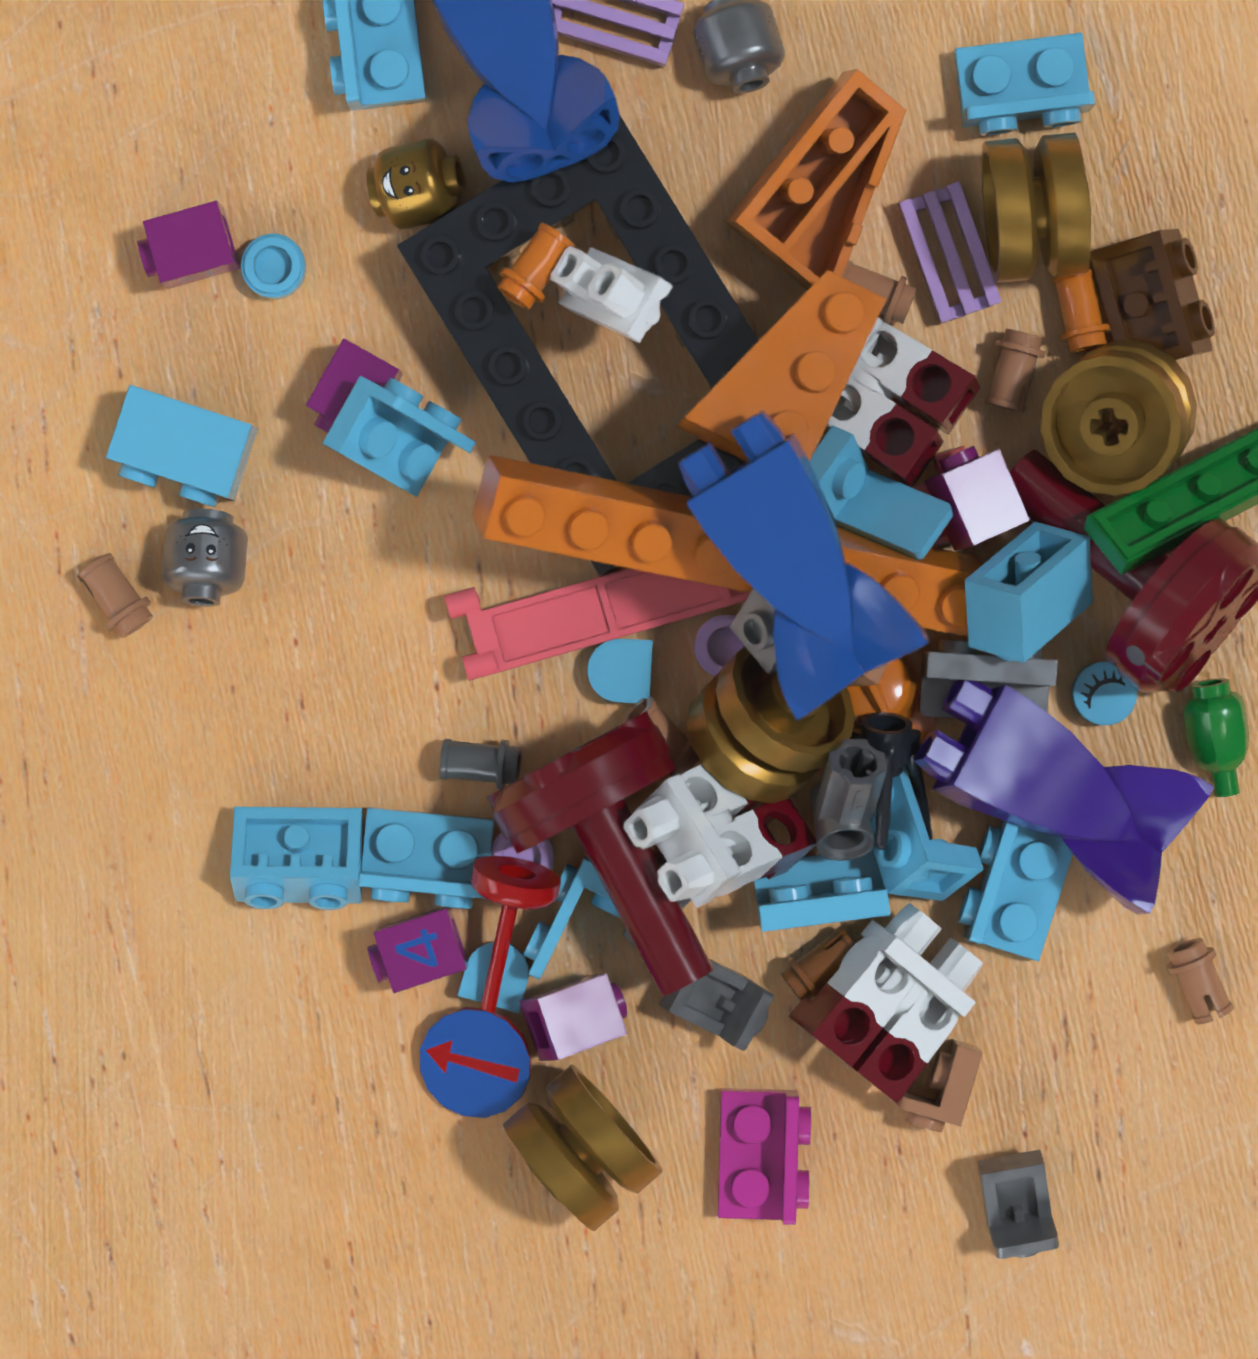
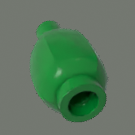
(1217, 732)

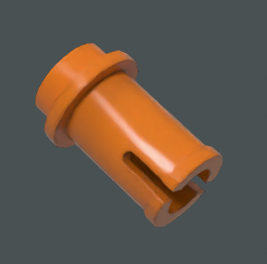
(533, 267)
(1080, 313)

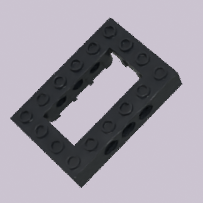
(452, 269)

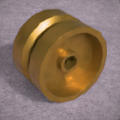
(1045, 207)
(1141, 388)
(753, 738)
(574, 1154)

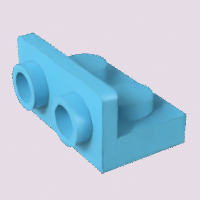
(378, 52)
(1023, 83)
(392, 434)
(423, 855)
(296, 856)
(1017, 889)
(822, 893)

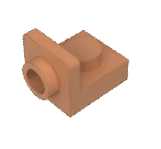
(954, 1079)

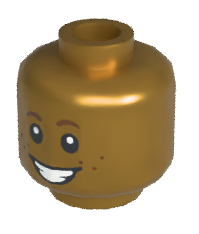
(415, 183)

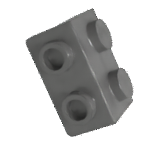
(961, 662)

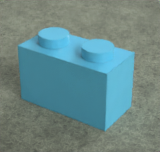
(180, 444)
(1028, 592)

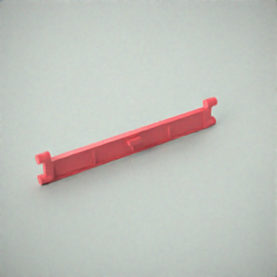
(590, 612)

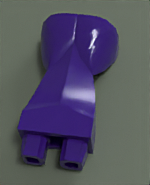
(1038, 775)

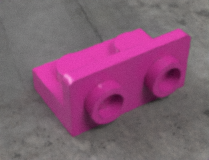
(761, 1154)

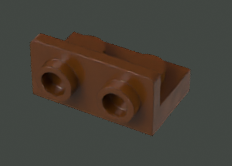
(1153, 293)

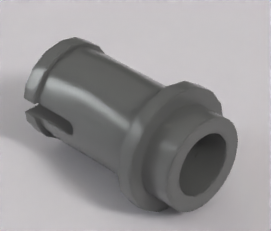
(480, 762)

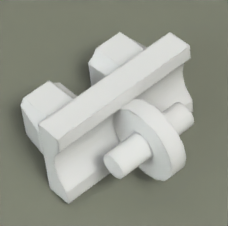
(610, 291)

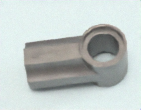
(847, 800)

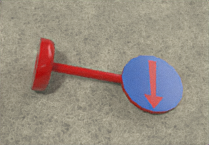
(474, 1055)

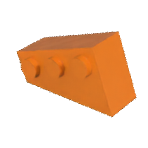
(819, 186)
(793, 369)

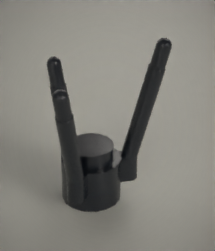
(899, 742)

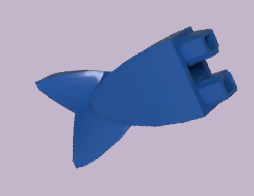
(534, 104)
(784, 543)

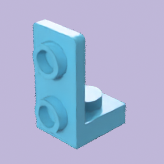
(873, 503)
(913, 862)
(572, 884)

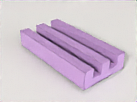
(618, 44)
(932, 202)

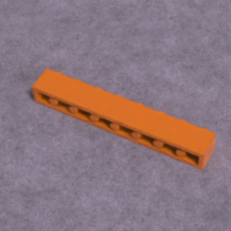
(661, 536)

